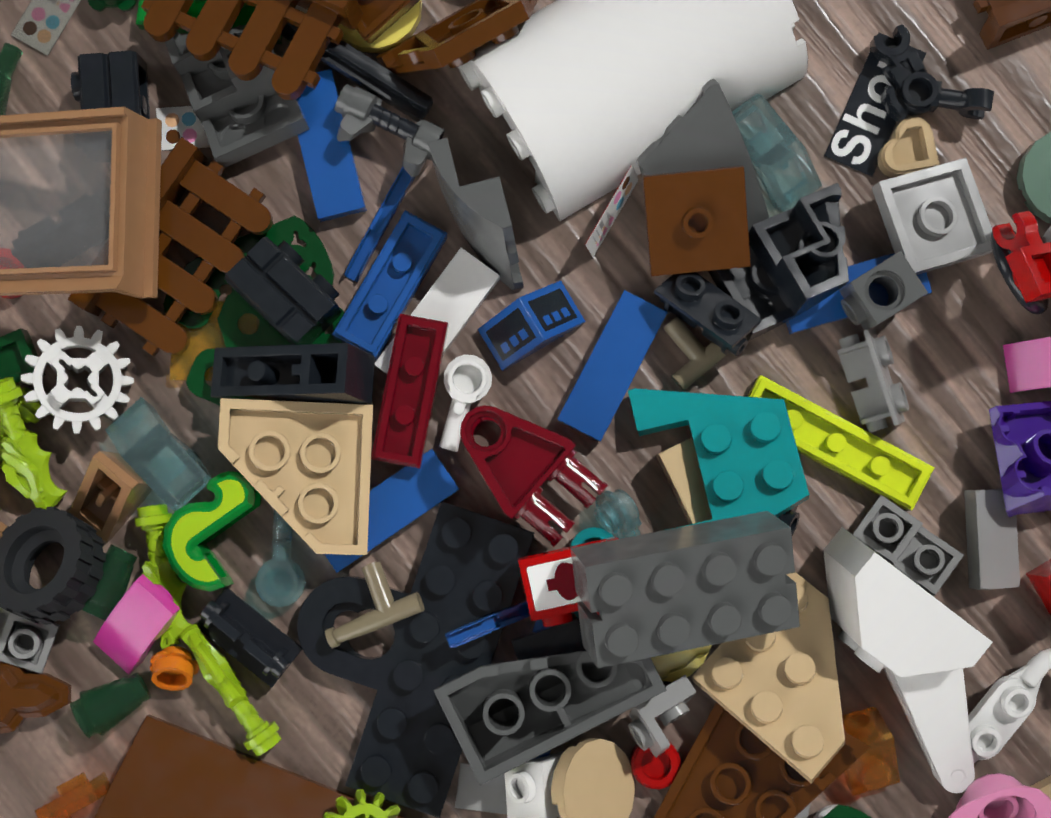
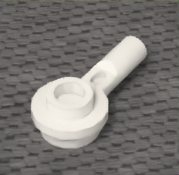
(466, 381)

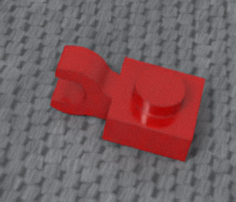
(1030, 256)

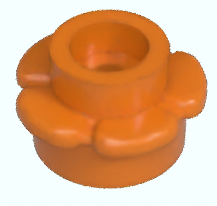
(173, 668)

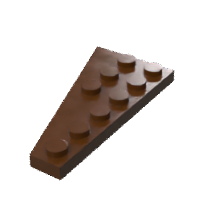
(741, 777)

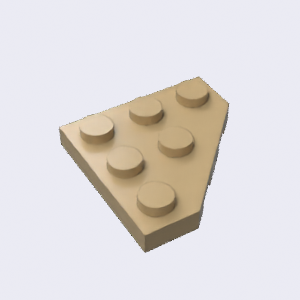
(306, 464)
(784, 685)

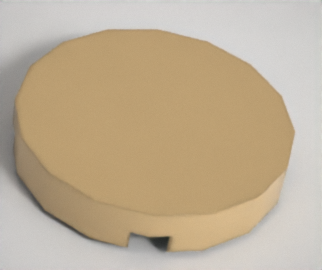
(593, 781)

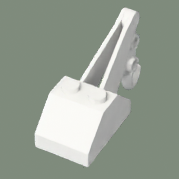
(924, 653)

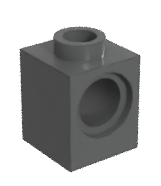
(899, 281)

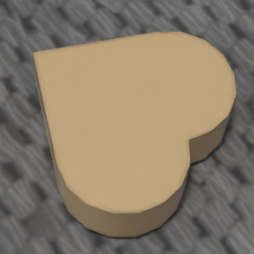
(909, 150)

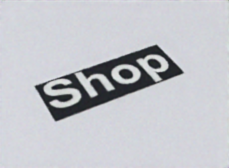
(865, 122)

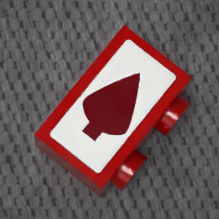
(551, 585)

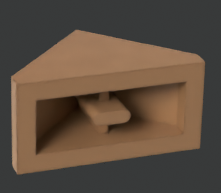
(109, 494)

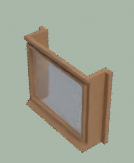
(80, 202)

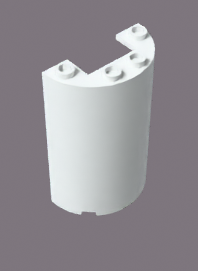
(607, 77)

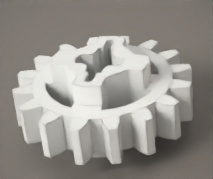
(60, 395)

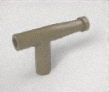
(700, 357)
(386, 610)

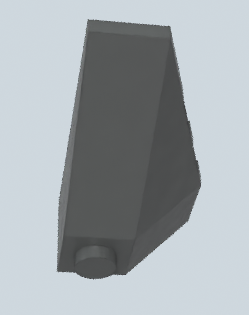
(535, 704)

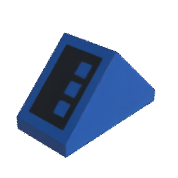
(530, 324)

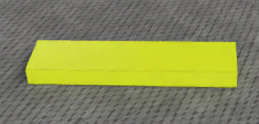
(850, 448)

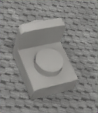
(665, 707)

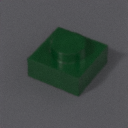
(13, 351)

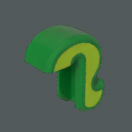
(201, 522)

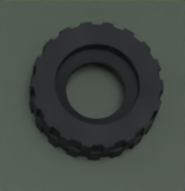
(75, 579)

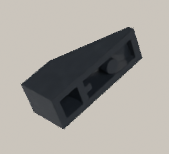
(294, 373)

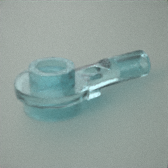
(617, 513)
(280, 579)

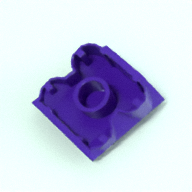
(1023, 455)

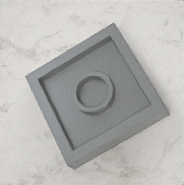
(935, 216)

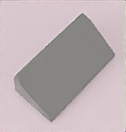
(991, 541)

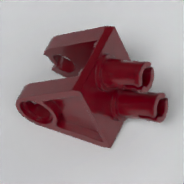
(522, 463)

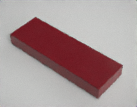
(410, 391)

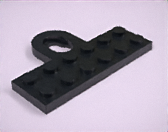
(462, 577)

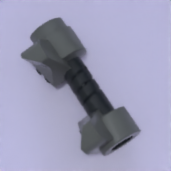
(364, 112)

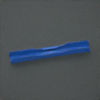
(379, 225)
(487, 624)

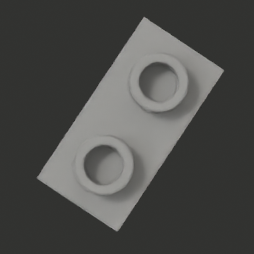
(870, 361)

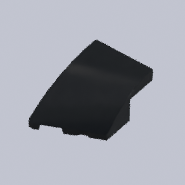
(792, 261)

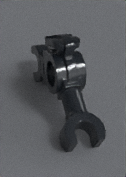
(917, 91)

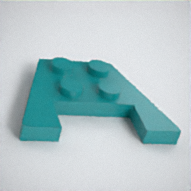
(740, 447)

